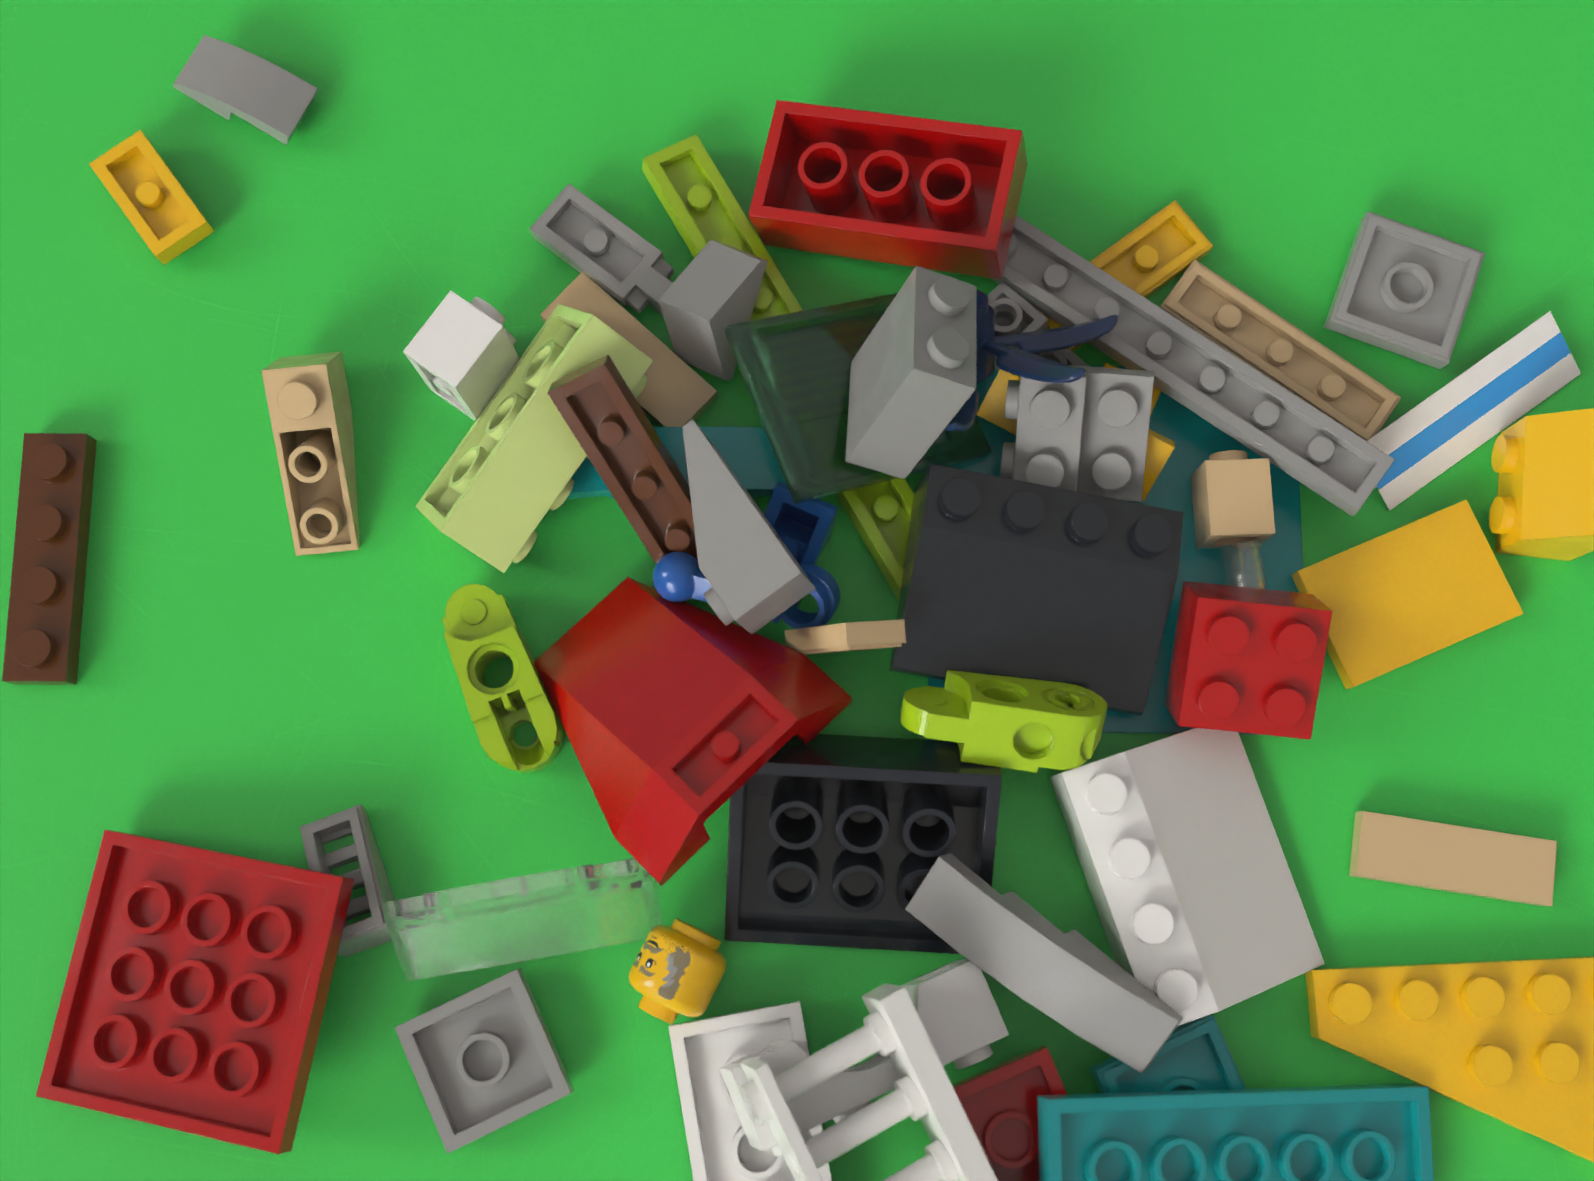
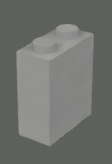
(912, 373)

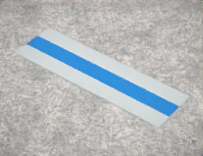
(1473, 408)

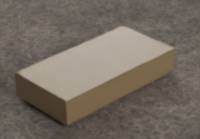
(847, 637)

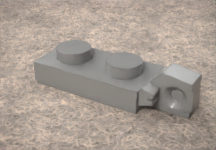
(604, 250)

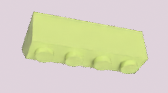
(520, 447)

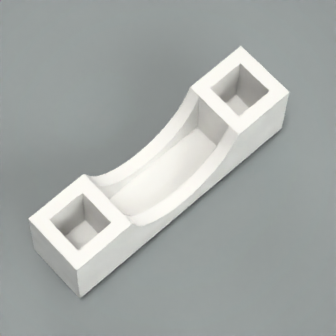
(956, 1015)

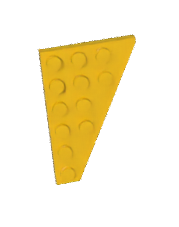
(1478, 1032)

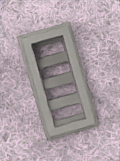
(371, 874)

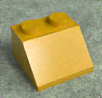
(1545, 486)

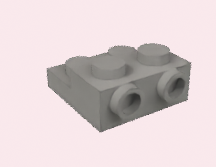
(1081, 432)

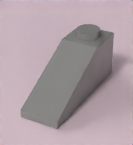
(736, 545)

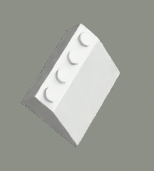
(1188, 871)

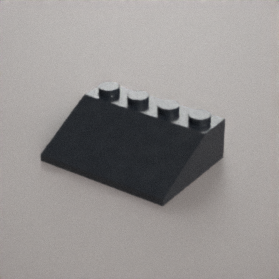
(1036, 584)
(844, 835)

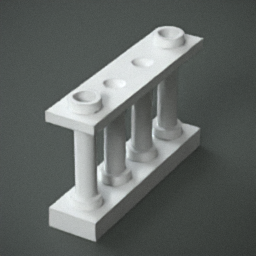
(920, 1094)

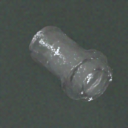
(1244, 565)

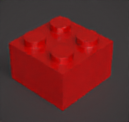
(1247, 659)

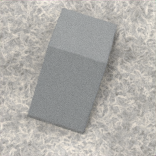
(705, 299)

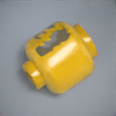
(677, 971)

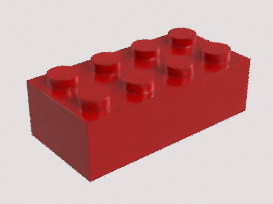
(889, 188)

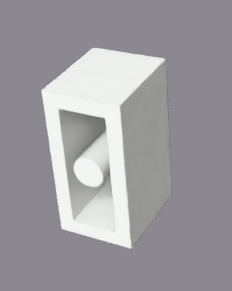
(463, 353)

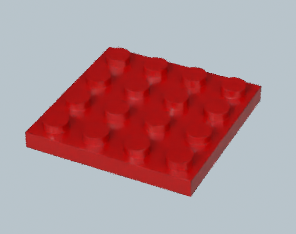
(196, 990)

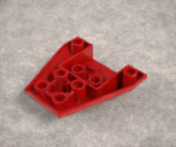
(676, 714)

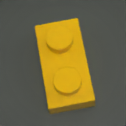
(151, 197)

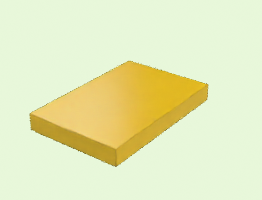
(1409, 593)

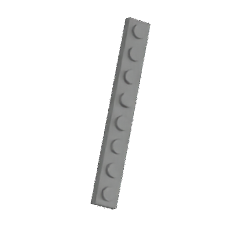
(1196, 371)

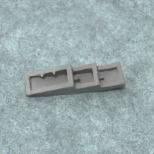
(1043, 965)

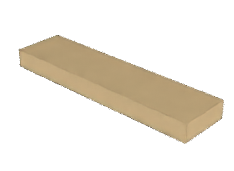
(1280, 351)

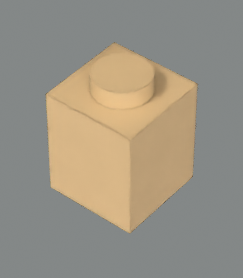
(1232, 500)

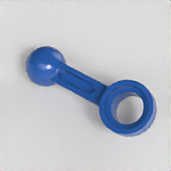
(680, 579)

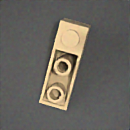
(315, 450)

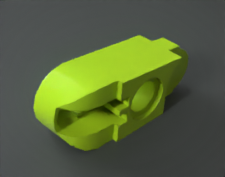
(477, 632)
(1009, 720)

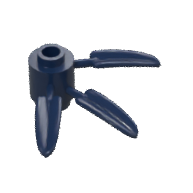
(1022, 360)

